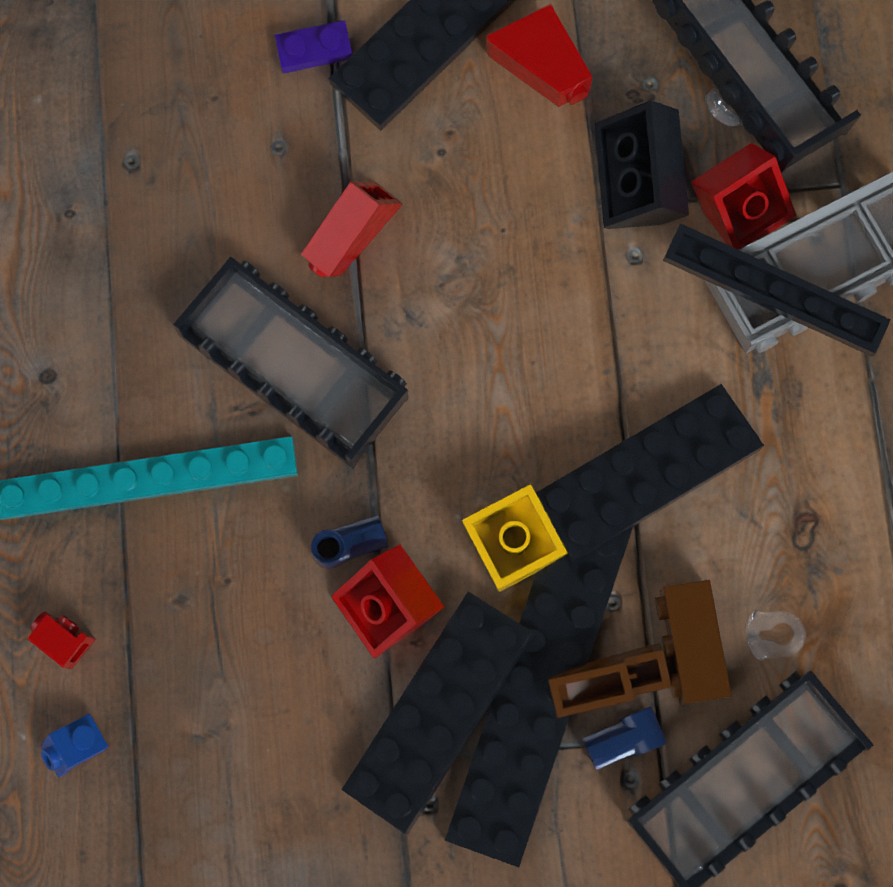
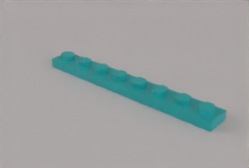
(147, 478)

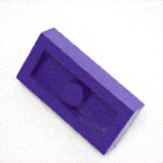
(313, 46)

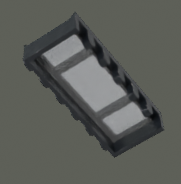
(759, 74)
(292, 360)
(747, 780)

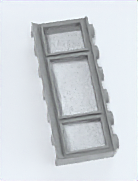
(835, 247)

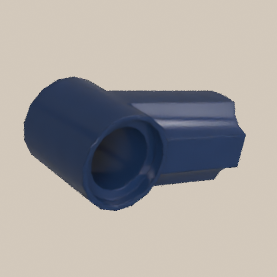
(354, 541)
(631, 736)

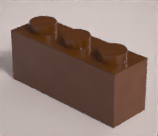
(693, 642)

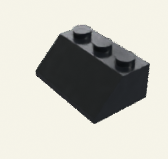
(641, 167)

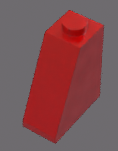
(542, 56)
(349, 228)

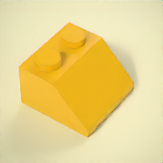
(514, 537)

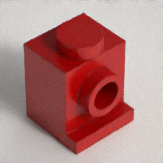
(59, 639)

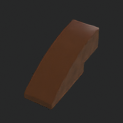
(610, 680)

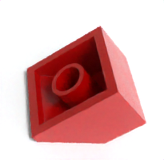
(745, 196)
(387, 600)

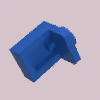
(72, 745)

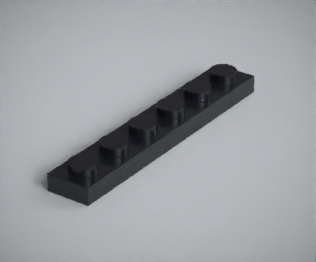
(777, 290)

